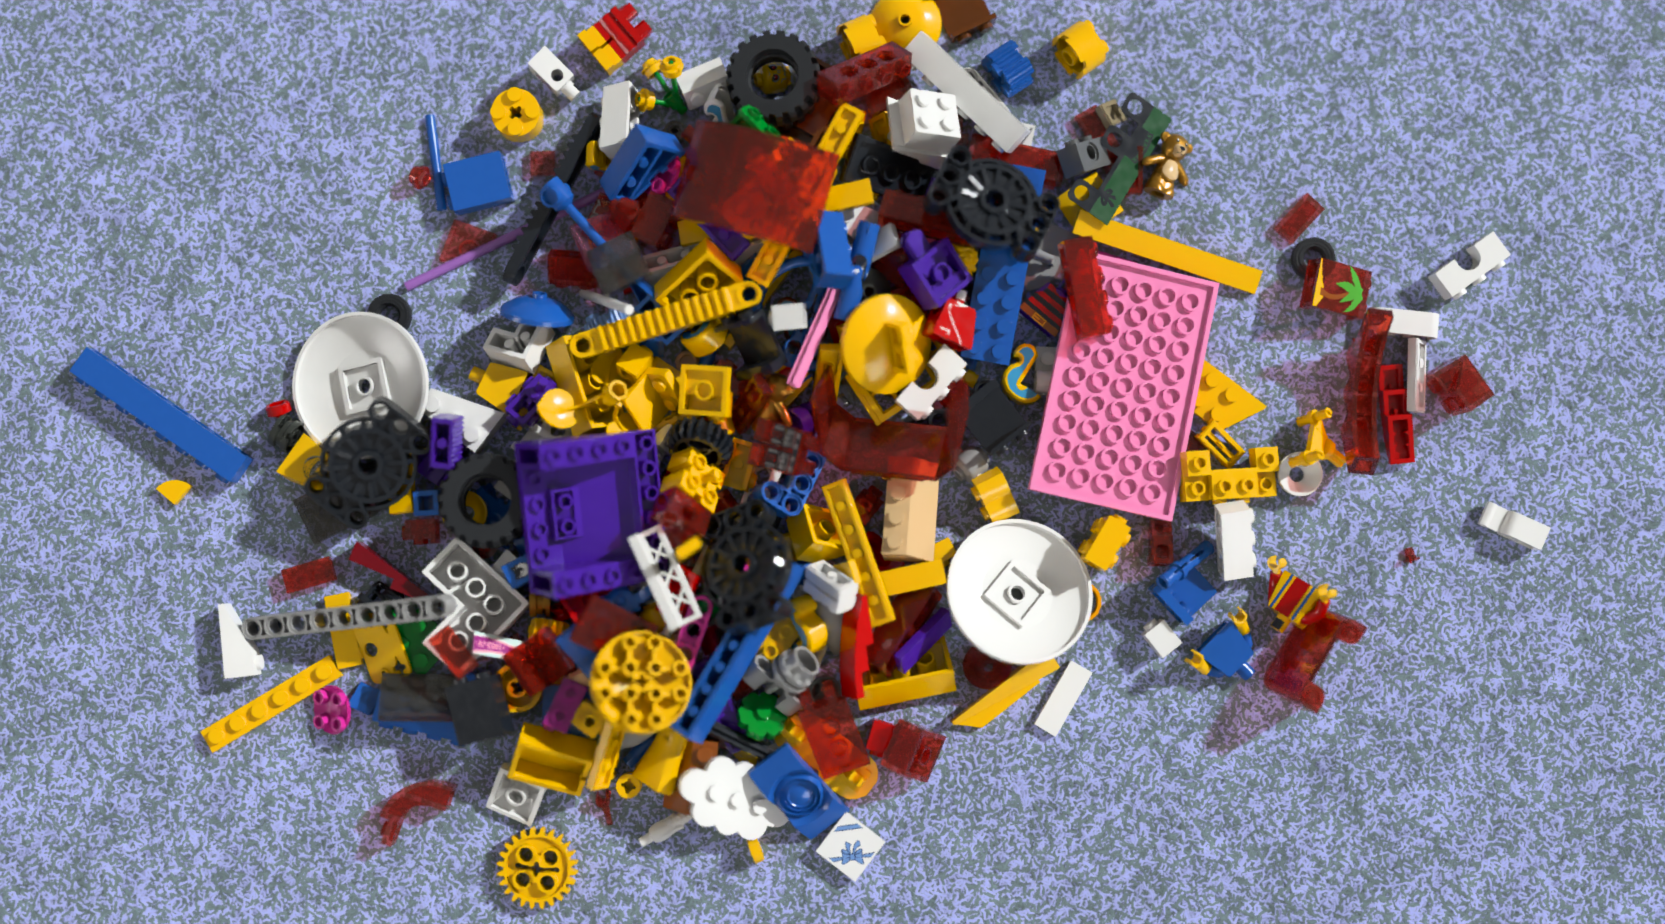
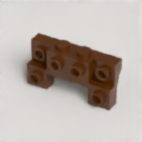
(816, 124)

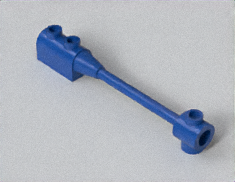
(559, 197)

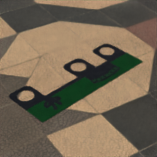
(1105, 201)

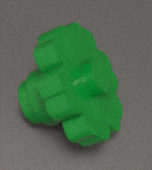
(760, 716)

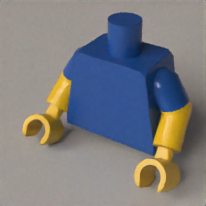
(1226, 649)

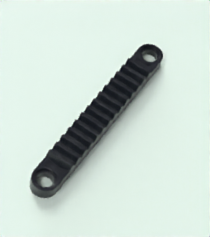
(544, 216)

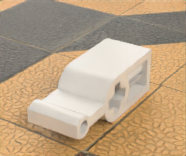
(1514, 526)

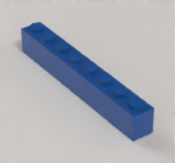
(161, 415)
(724, 674)

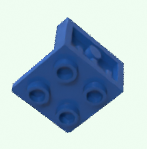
(1184, 596)

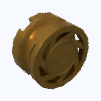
(539, 604)

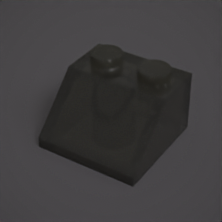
(618, 264)

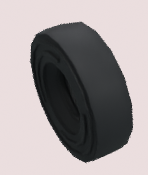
(1314, 243)
(396, 301)

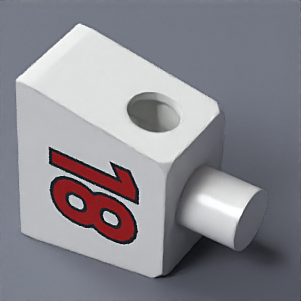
(546, 66)

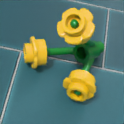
(671, 68)

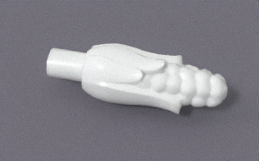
(665, 828)

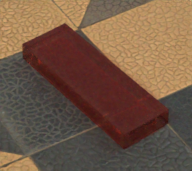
(750, 403)

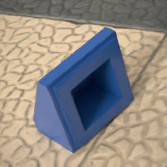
(364, 698)

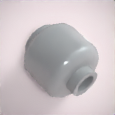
(971, 464)

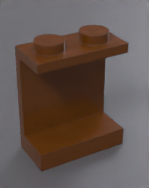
(964, 18)

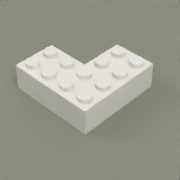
(481, 595)

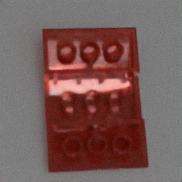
(755, 184)

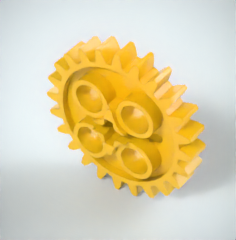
(535, 890)

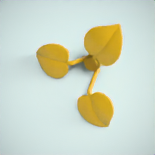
(558, 405)

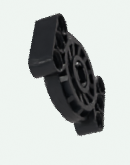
(978, 222)
(374, 439)
(764, 579)

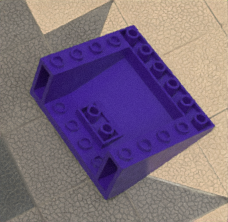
(582, 506)

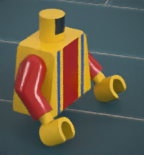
(1295, 599)

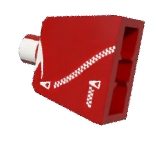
(952, 323)

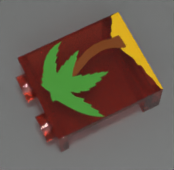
(1336, 288)

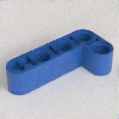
(789, 491)

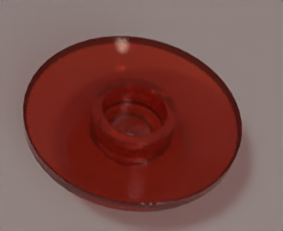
(974, 665)

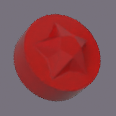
(278, 408)

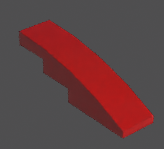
(1395, 418)
(855, 636)

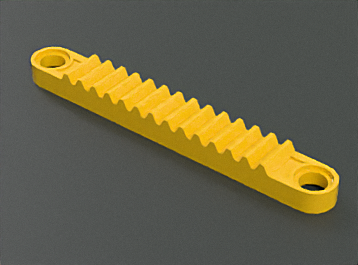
(665, 319)

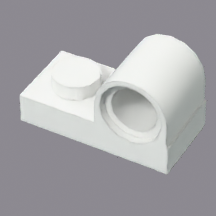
(1043, 369)

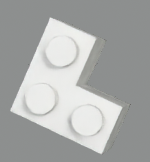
(519, 349)

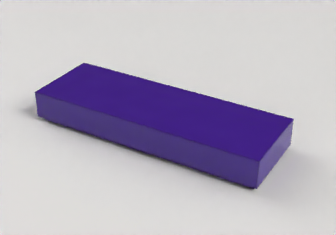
(923, 640)

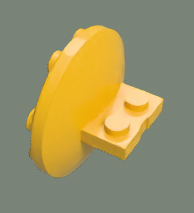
(885, 344)
(640, 682)

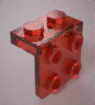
(538, 661)

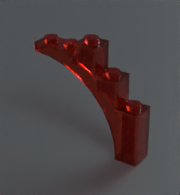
(1361, 392)

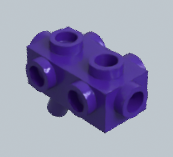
(528, 398)

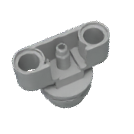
(786, 676)

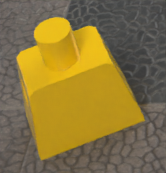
(498, 383)

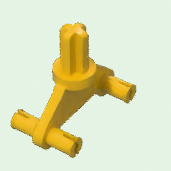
(1318, 444)

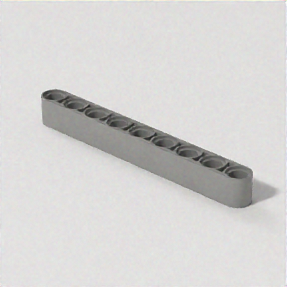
(358, 614)

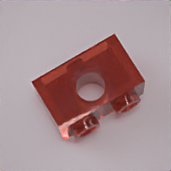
(681, 514)

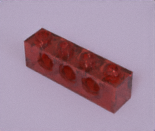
(864, 73)

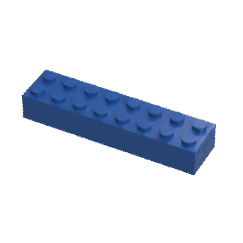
(998, 295)

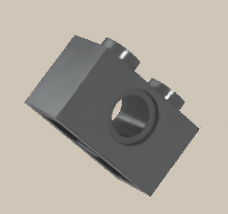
(1082, 156)

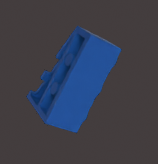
(639, 161)

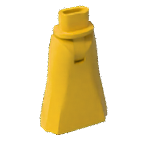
(661, 761)

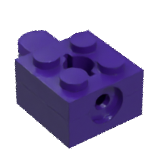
(934, 260)

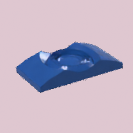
(798, 791)

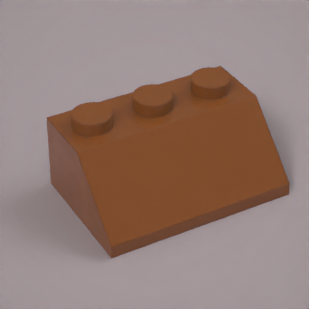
(694, 756)

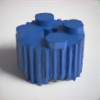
(1008, 69)

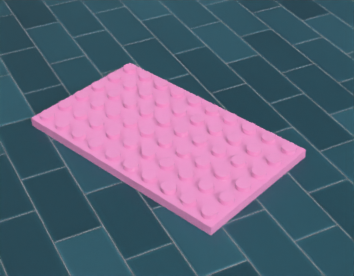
(1127, 399)

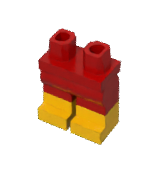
(614, 38)

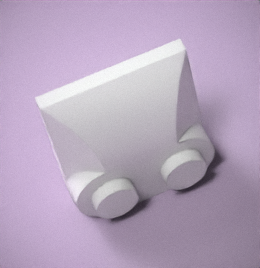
(515, 798)

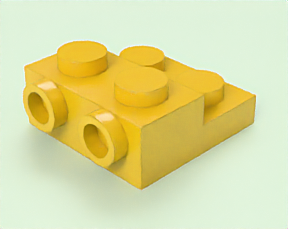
(705, 392)

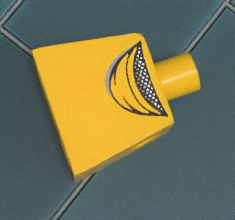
(302, 462)

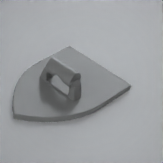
(1046, 262)

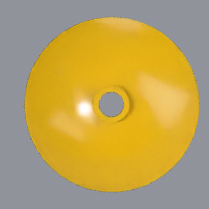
(922, 14)

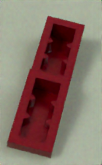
(401, 582)

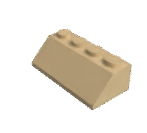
(910, 520)

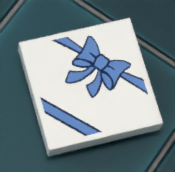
(850, 846)

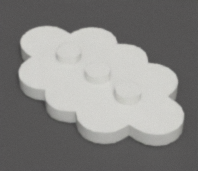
(729, 799)

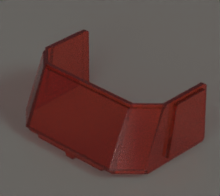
(892, 447)

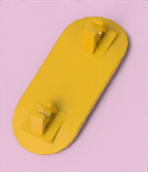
(850, 784)

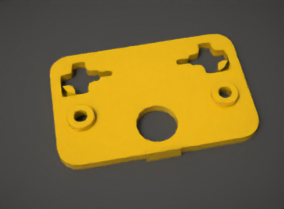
(389, 650)

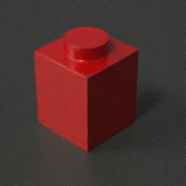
(879, 737)

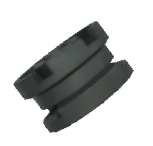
(285, 433)

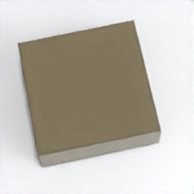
(1110, 114)

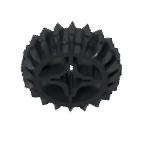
(705, 437)

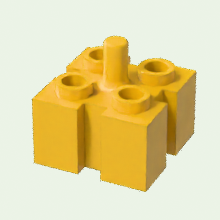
(694, 477)

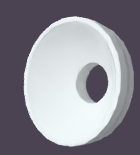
(1311, 477)

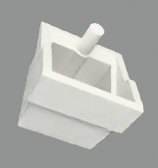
(923, 125)

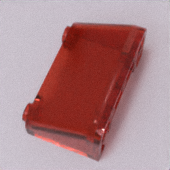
(1303, 655)

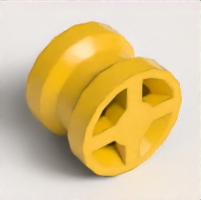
(630, 782)

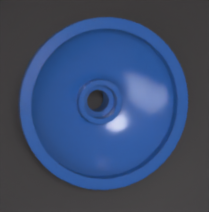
(537, 311)

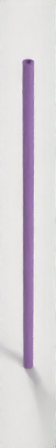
(491, 246)

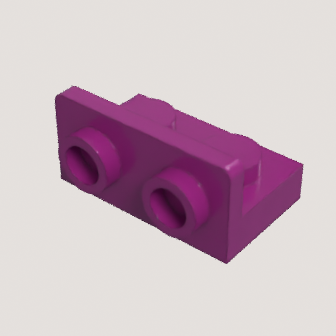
(564, 706)

